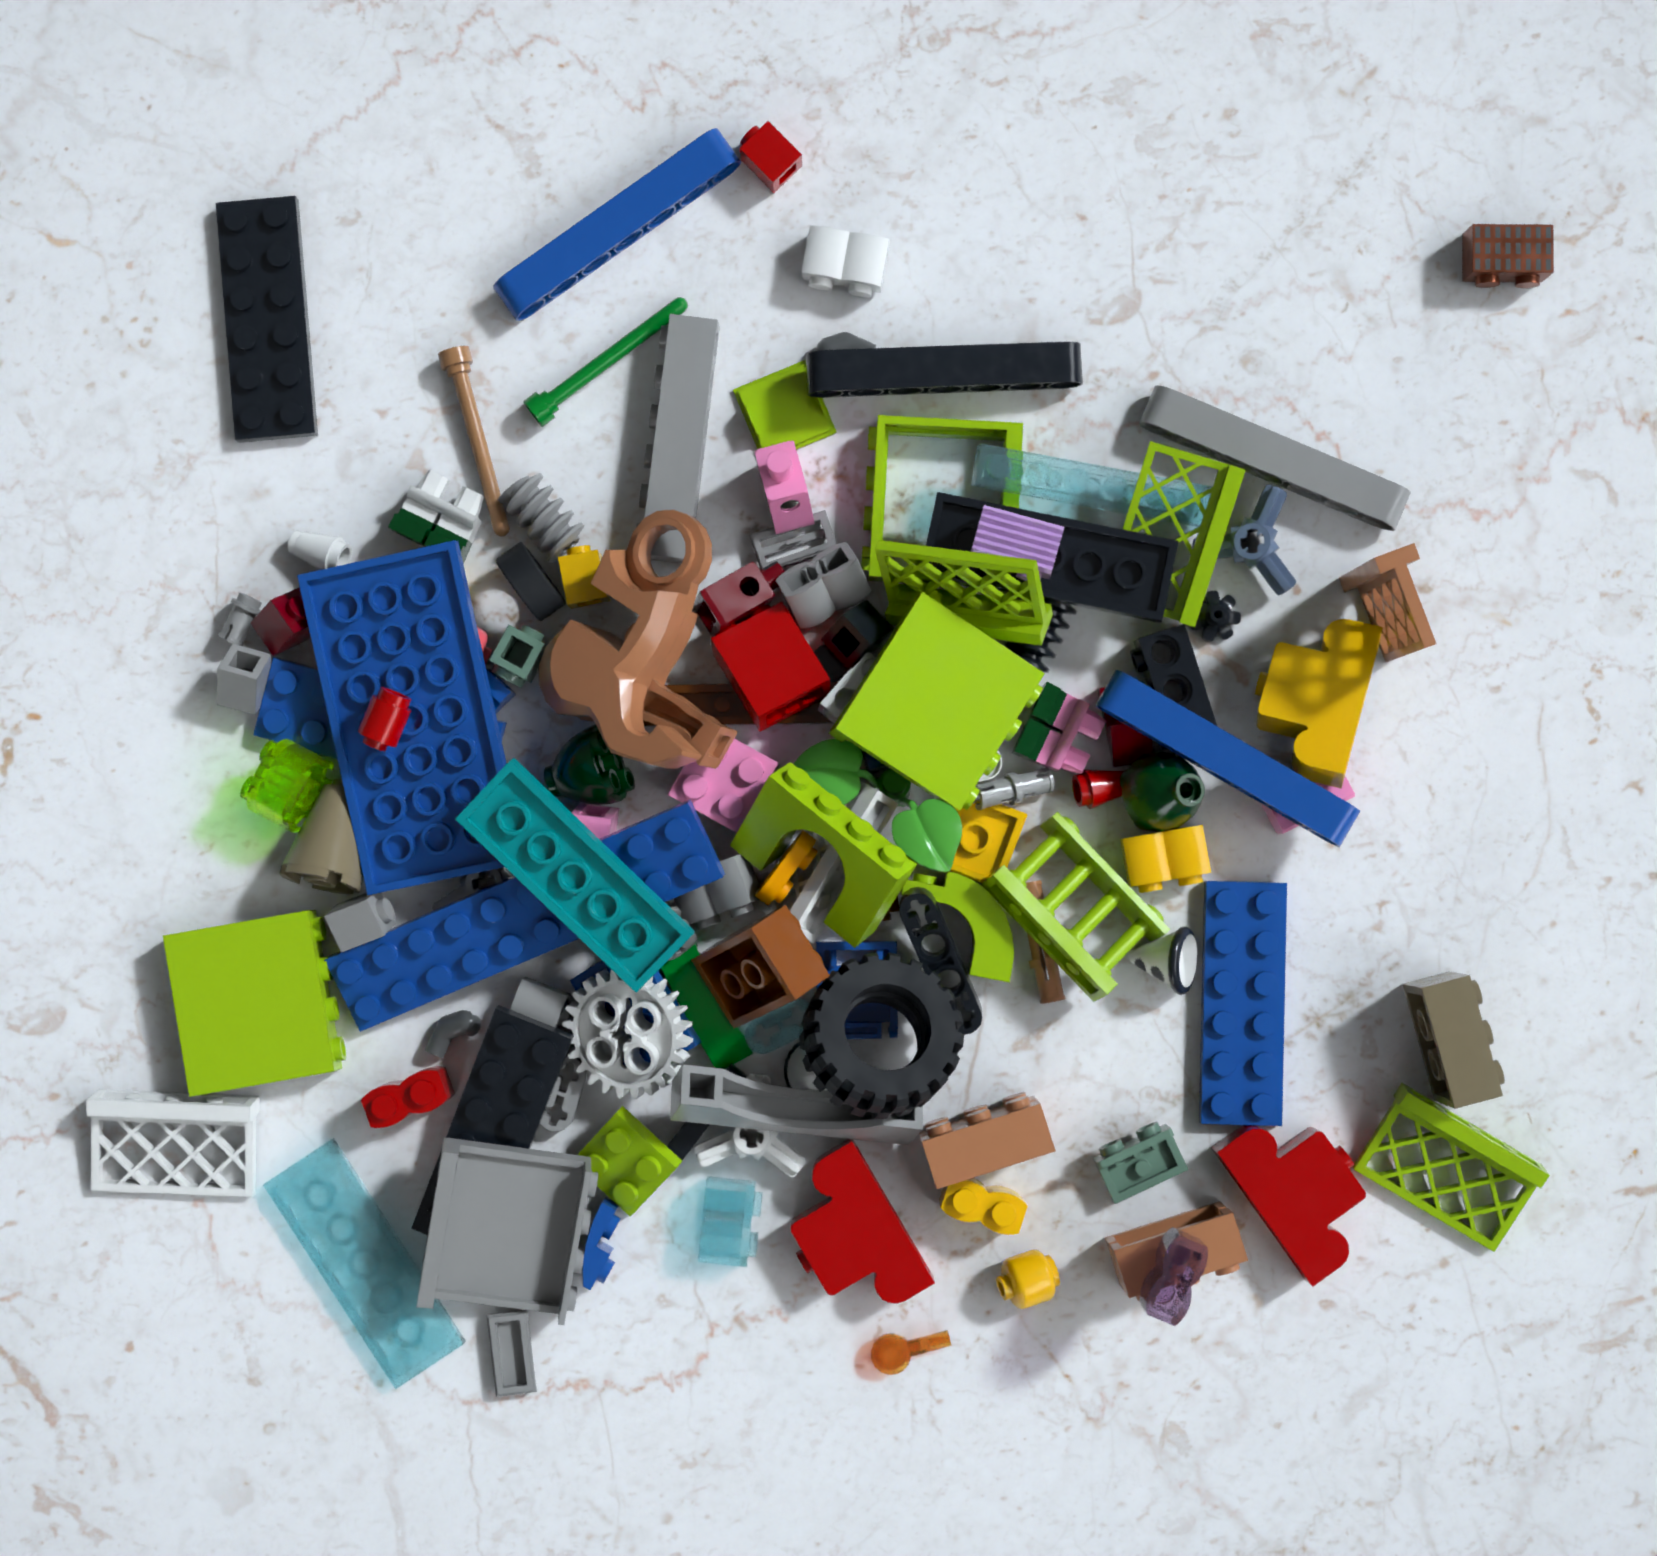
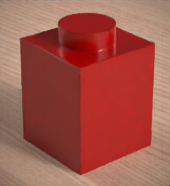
(769, 155)

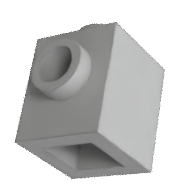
(242, 678)
(360, 920)

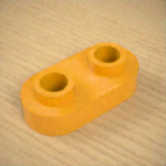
(777, 883)

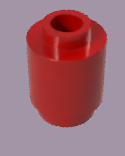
(385, 719)

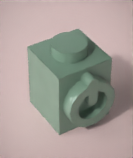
(518, 655)

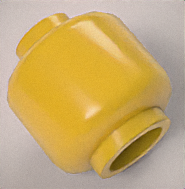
(1028, 1279)

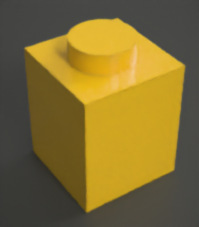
(577, 574)

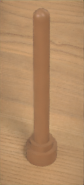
(457, 364)

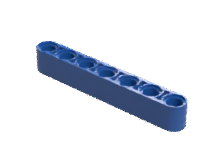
(617, 224)
(1227, 758)

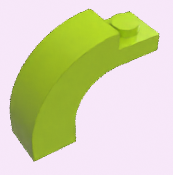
(991, 933)

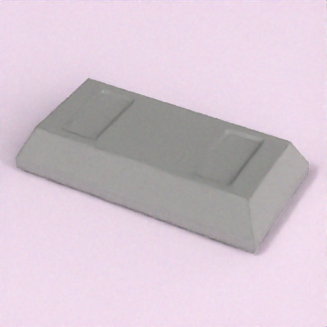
(511, 1353)

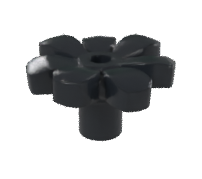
(1220, 625)

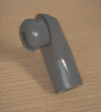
(844, 341)

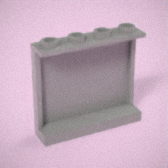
(506, 1227)

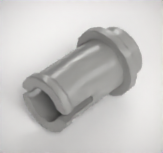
(239, 619)

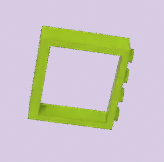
(1008, 432)

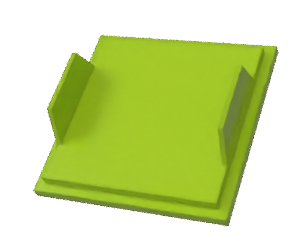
(781, 410)

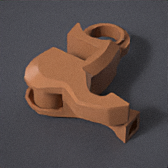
(622, 681)

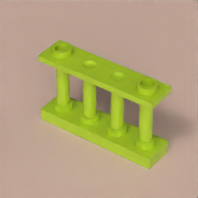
(1038, 915)

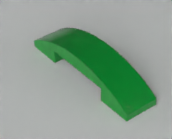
(717, 1035)

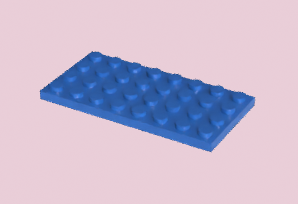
(413, 630)

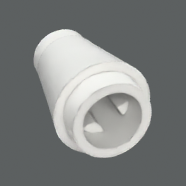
(320, 549)

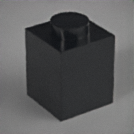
(857, 633)

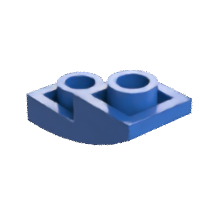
(596, 1255)

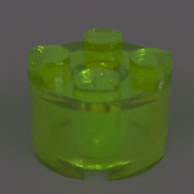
(286, 783)

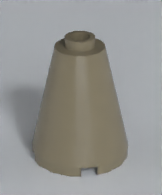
(326, 846)

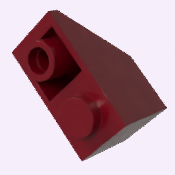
(282, 622)

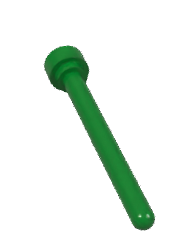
(545, 404)

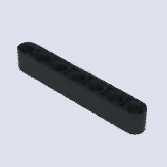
(943, 369)

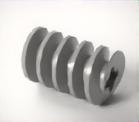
(541, 516)

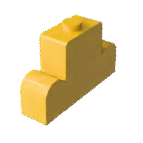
(1320, 697)

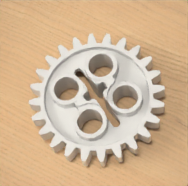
(660, 1039)

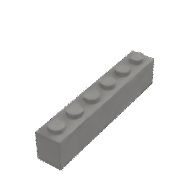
(679, 425)

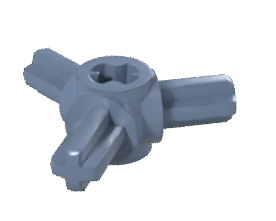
(1265, 558)

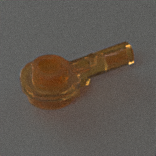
(893, 1352)

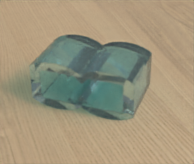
(728, 1221)

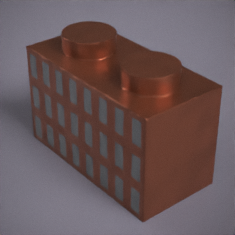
(1507, 254)

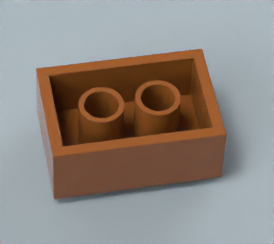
(760, 967)

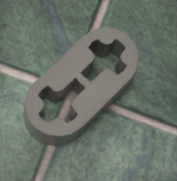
(571, 1098)

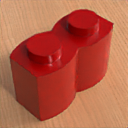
(400, 1098)

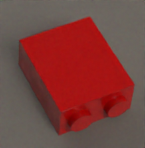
(770, 665)

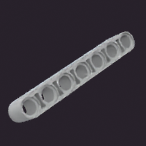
(1275, 458)

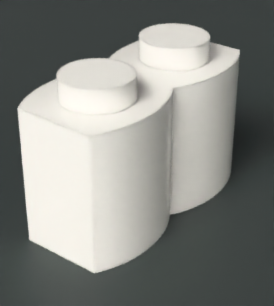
(845, 260)

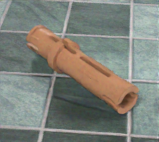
(1051, 989)

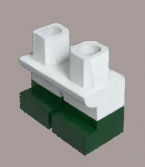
(433, 521)

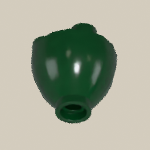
(589, 771)
(1161, 791)

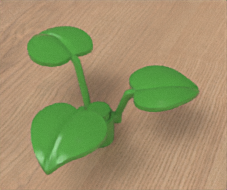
(925, 832)

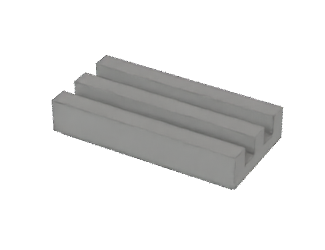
(761, 553)

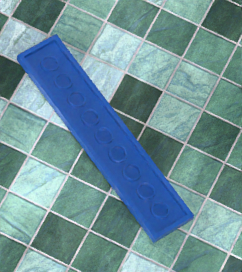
(507, 924)

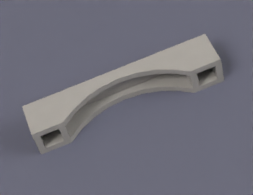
(730, 1100)

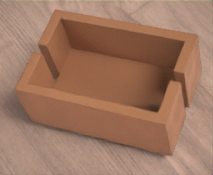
(986, 1139)
(1135, 1249)

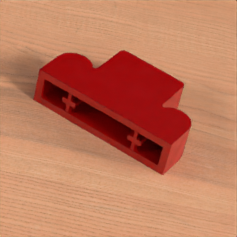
(1296, 1192)
(857, 1231)

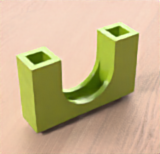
(871, 864)

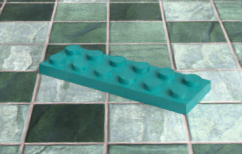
(575, 875)

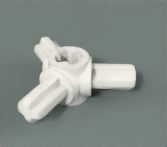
(734, 1142)

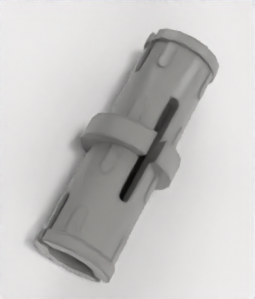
(1014, 788)

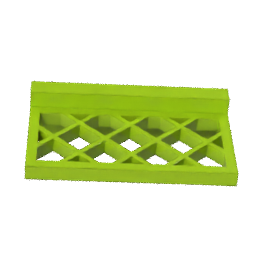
(1210, 532)
(993, 613)
(1467, 1137)

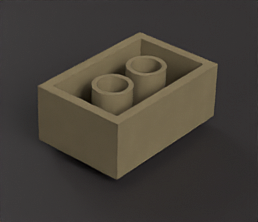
(1454, 1039)

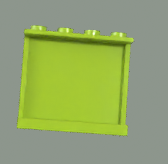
(939, 702)
(254, 1002)

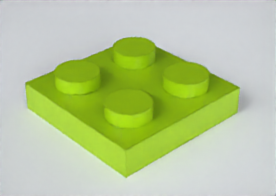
(629, 1161)

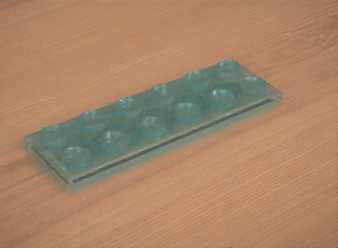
(363, 1262)

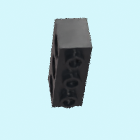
(1180, 668)

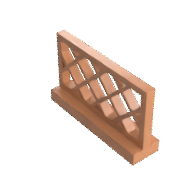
(1392, 602)

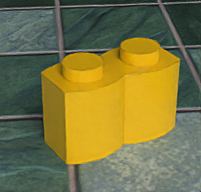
(1165, 857)
(993, 1205)

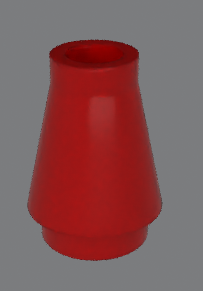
(1096, 787)

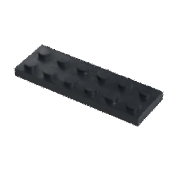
(266, 319)
(1093, 565)
(505, 1089)

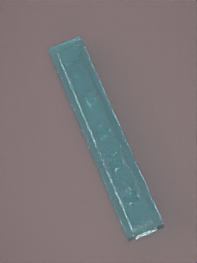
(1079, 483)

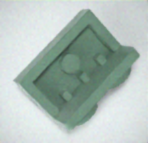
(1139, 1162)

